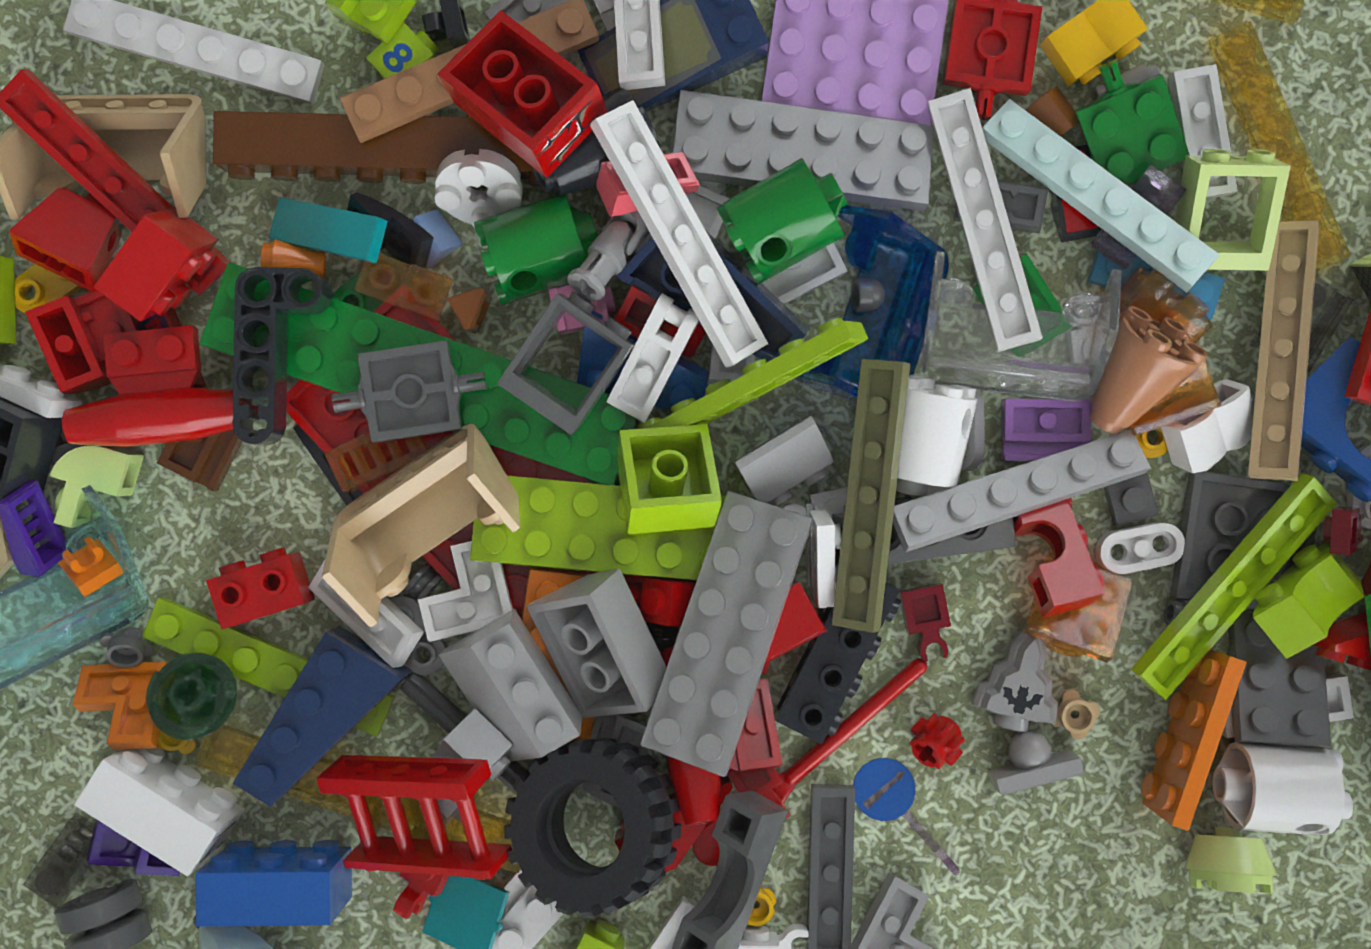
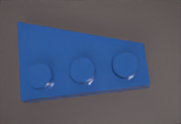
(684, 382)

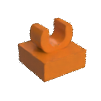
(90, 566)

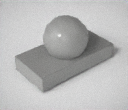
(1033, 764)

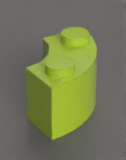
(1306, 599)

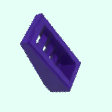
(48, 534)

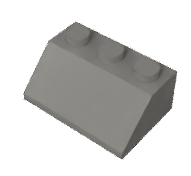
(600, 645)
(514, 687)

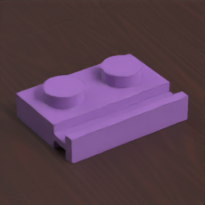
(1042, 427)

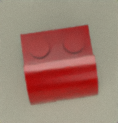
(72, 338)

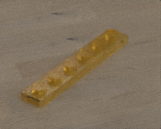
(1272, 128)

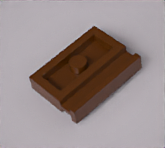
(202, 459)

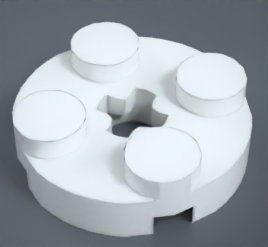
(490, 169)

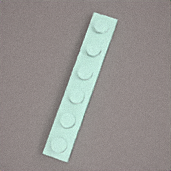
(1099, 195)

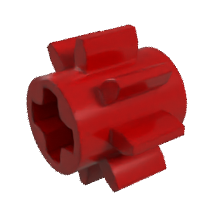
(936, 741)

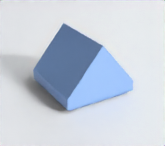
(445, 238)

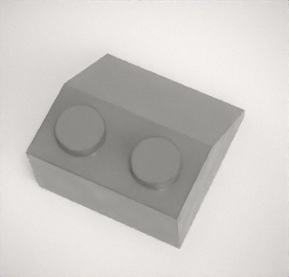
(784, 462)

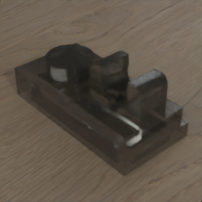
(62, 863)

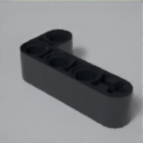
(273, 354)

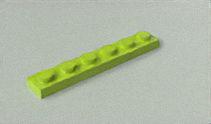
(763, 376)
(1234, 585)
(244, 653)

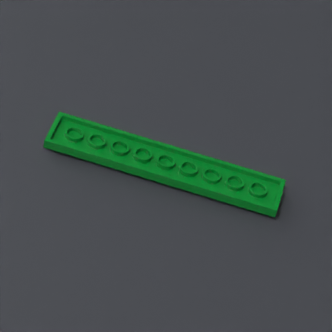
(326, 352)

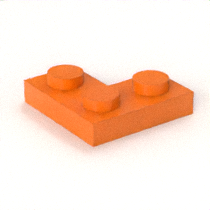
(124, 691)

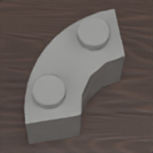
(473, 740)

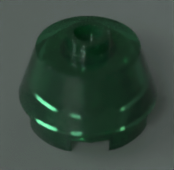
(191, 696)

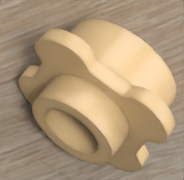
(1086, 718)

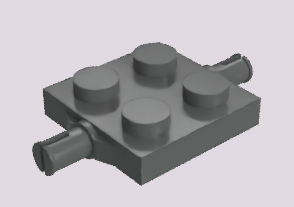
(409, 391)

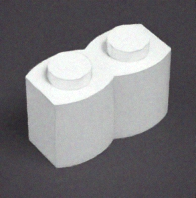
(1206, 437)

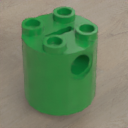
(784, 219)
(534, 246)

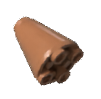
(1142, 369)

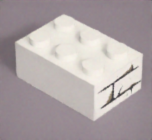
(161, 807)

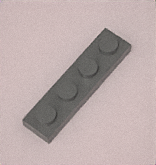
(830, 866)

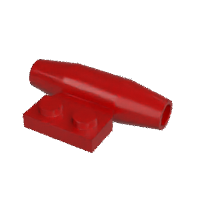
(156, 393)
(756, 750)

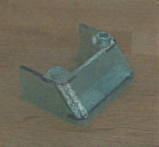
(51, 618)

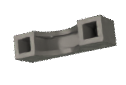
(746, 841)

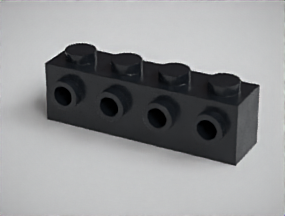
(829, 674)

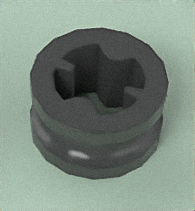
(423, 583)

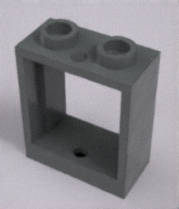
(540, 398)

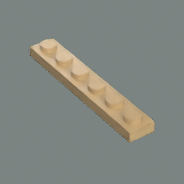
(1284, 353)

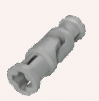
(608, 255)

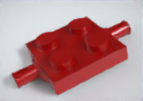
(992, 49)

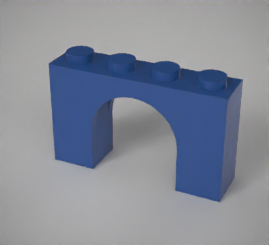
(1324, 422)

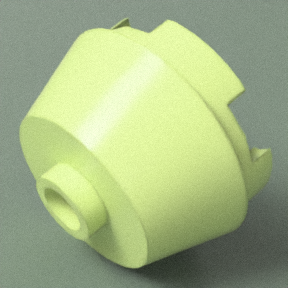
(1230, 862)

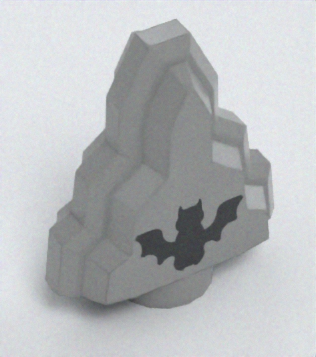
(1019, 686)

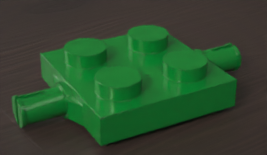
(1132, 126)

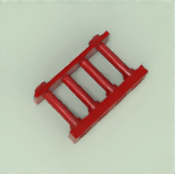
(424, 781)

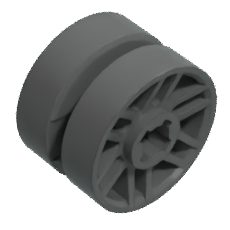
(105, 918)

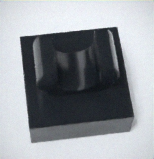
(448, 24)

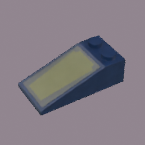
(699, 46)

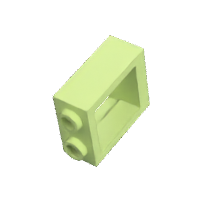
(1218, 162)

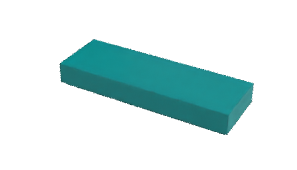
(328, 229)

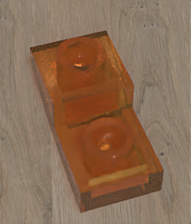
(404, 286)

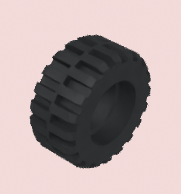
(540, 835)

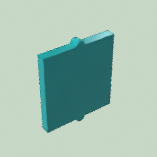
(466, 913)

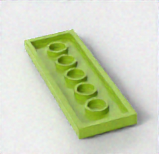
(586, 531)

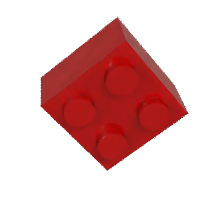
(157, 264)

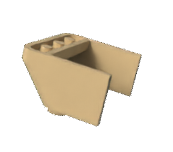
(151, 132)
(412, 514)

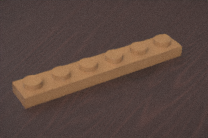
(420, 90)

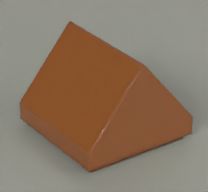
(1054, 111)
(471, 308)

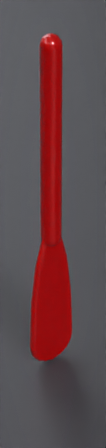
(707, 848)

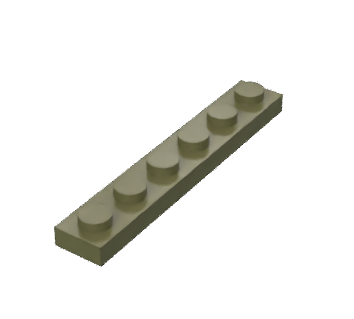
(871, 494)

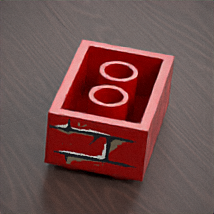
(523, 93)

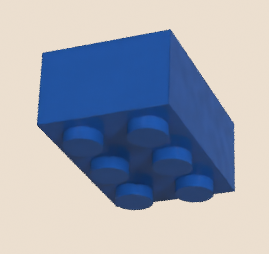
(273, 885)

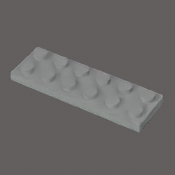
(752, 139)
(726, 633)

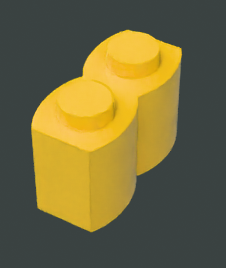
(1092, 38)

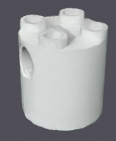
(934, 435)
(1282, 789)

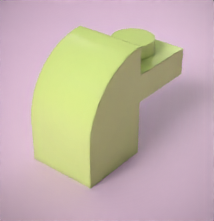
(102, 467)

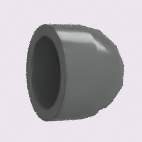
(866, 294)

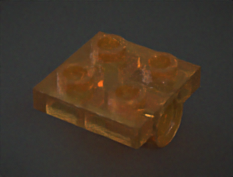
(1088, 629)

